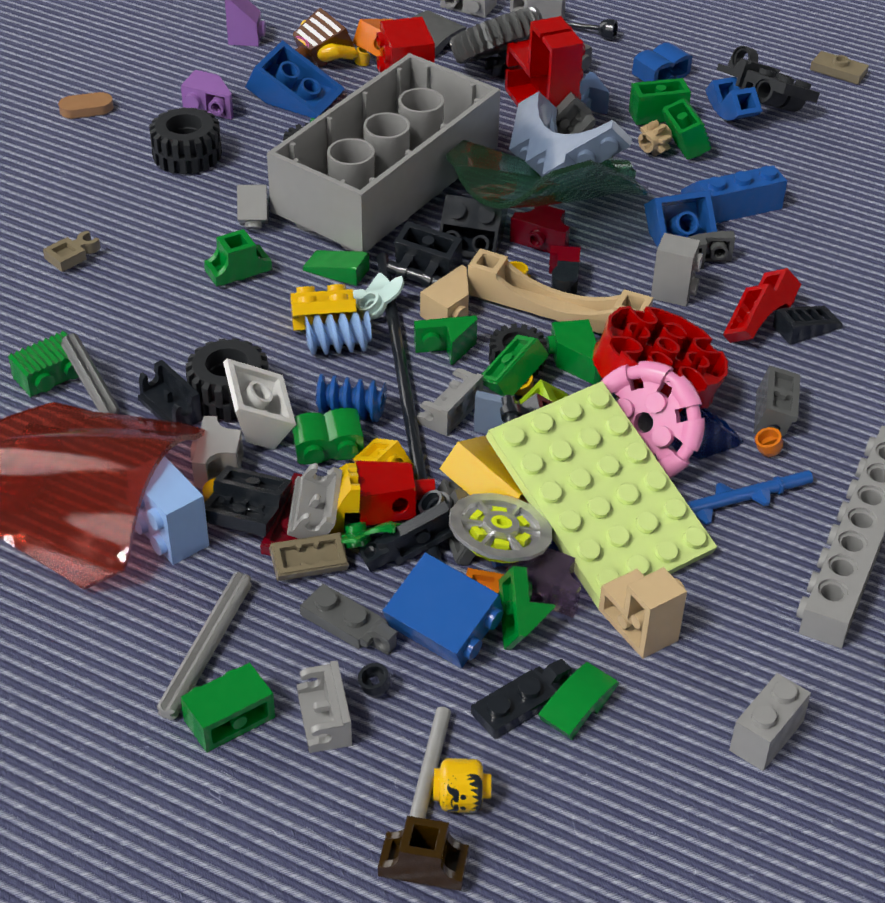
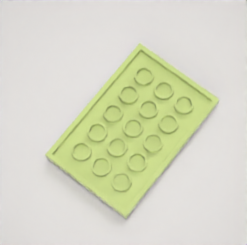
(600, 489)

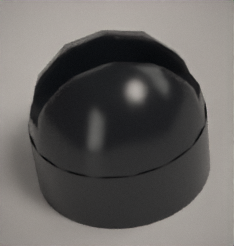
(370, 671)

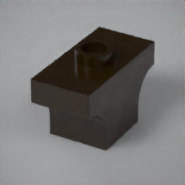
(424, 855)

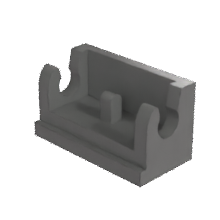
(777, 400)

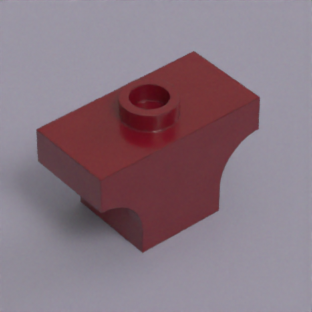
(540, 228)

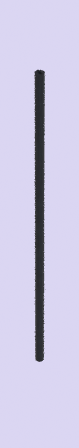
(405, 390)

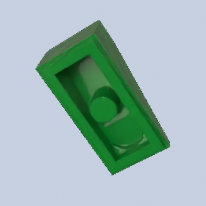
(339, 265)

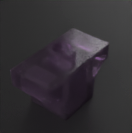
(553, 581)

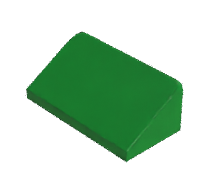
(514, 365)

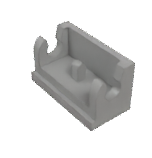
(453, 404)
(314, 503)
(324, 708)

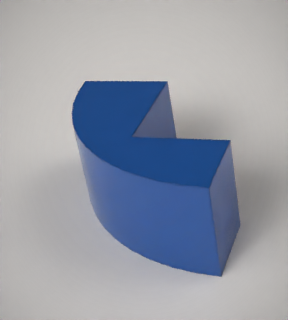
(731, 101)

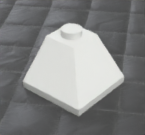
(260, 403)

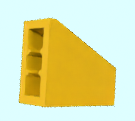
(479, 469)

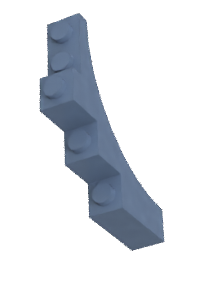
(546, 150)

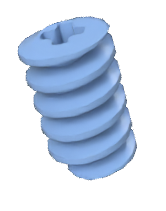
(338, 333)

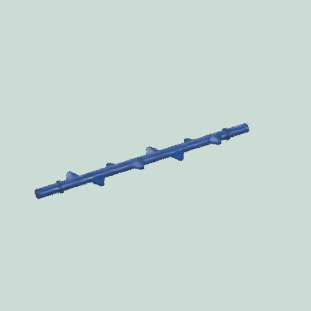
(727, 496)

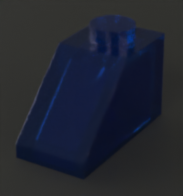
(717, 435)

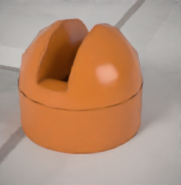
(769, 441)

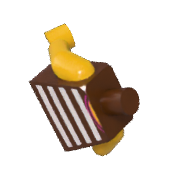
(325, 40)

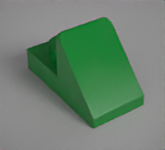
(450, 334)
(519, 613)

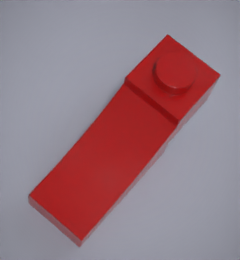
(774, 292)

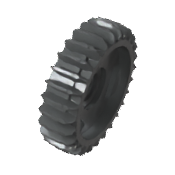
(493, 35)

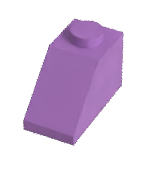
(244, 23)

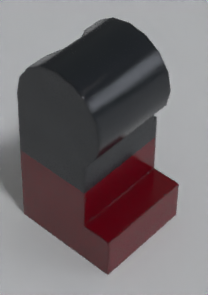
(564, 268)

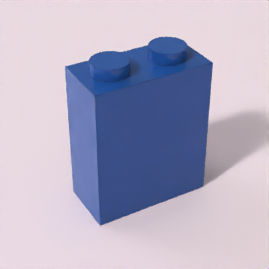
(444, 610)

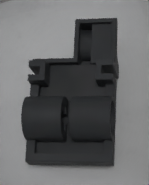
(771, 86)

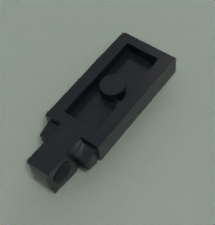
(409, 539)
(520, 698)

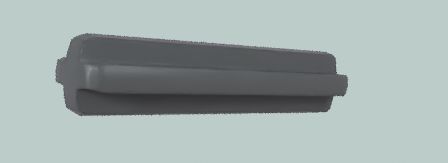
(89, 374)

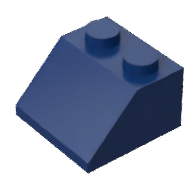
(680, 215)

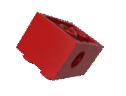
(403, 37)

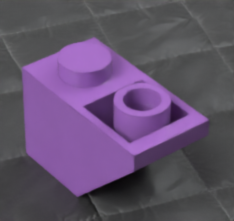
(208, 93)

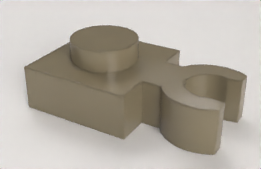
(69, 253)

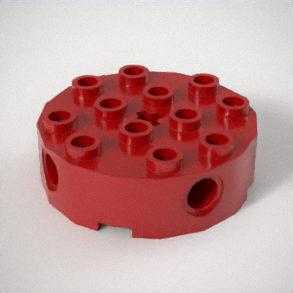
(665, 339)

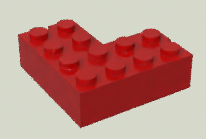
(547, 62)

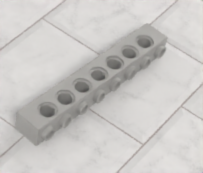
(852, 552)

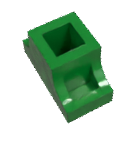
(236, 259)

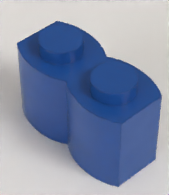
(662, 63)

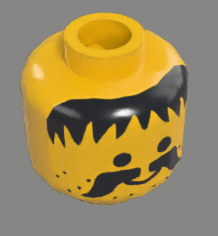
(461, 785)

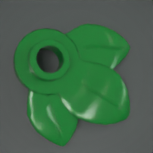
(359, 535)

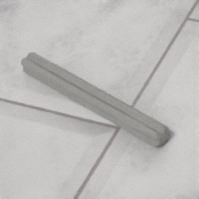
(204, 645)

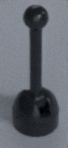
(607, 28)

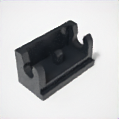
(170, 396)

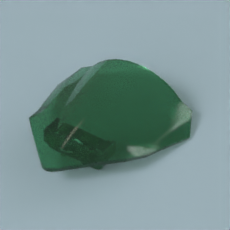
(509, 182)

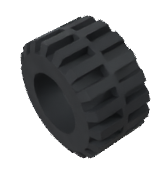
(185, 140)
(208, 376)

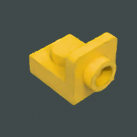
(384, 451)

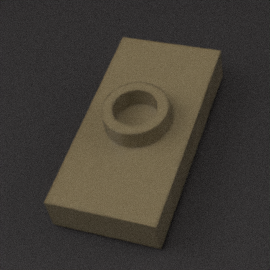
(839, 67)
(308, 556)

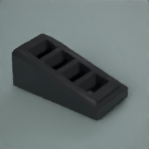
(799, 324)

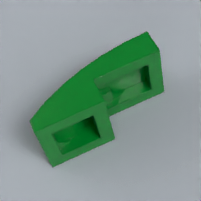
(577, 698)

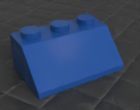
(743, 192)

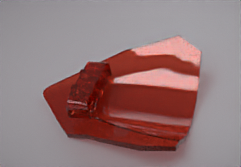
(78, 485)

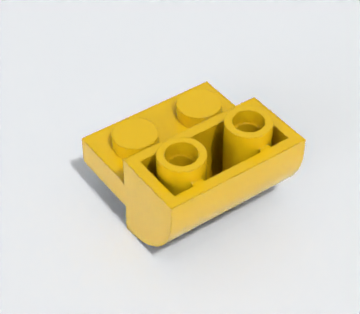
(310, 303)

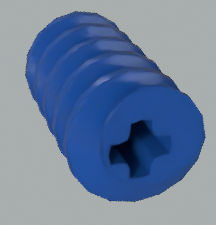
(366, 401)

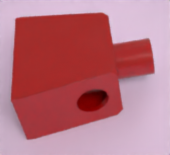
(389, 491)

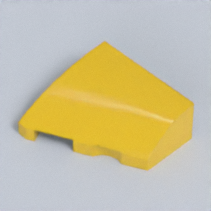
(348, 496)

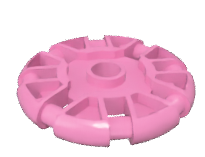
(662, 410)

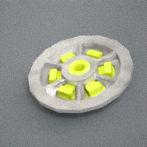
(500, 527)

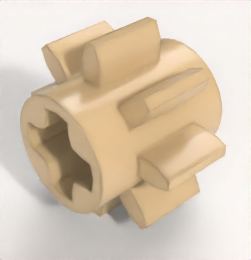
(655, 138)

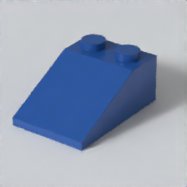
(293, 82)

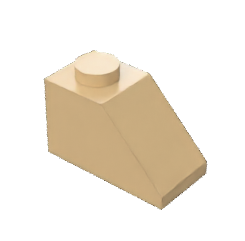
(446, 296)

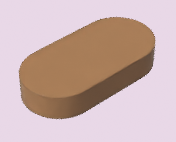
(85, 105)

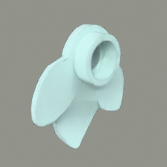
(377, 295)

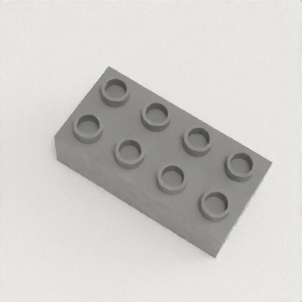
(380, 152)

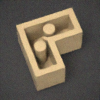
(645, 609)

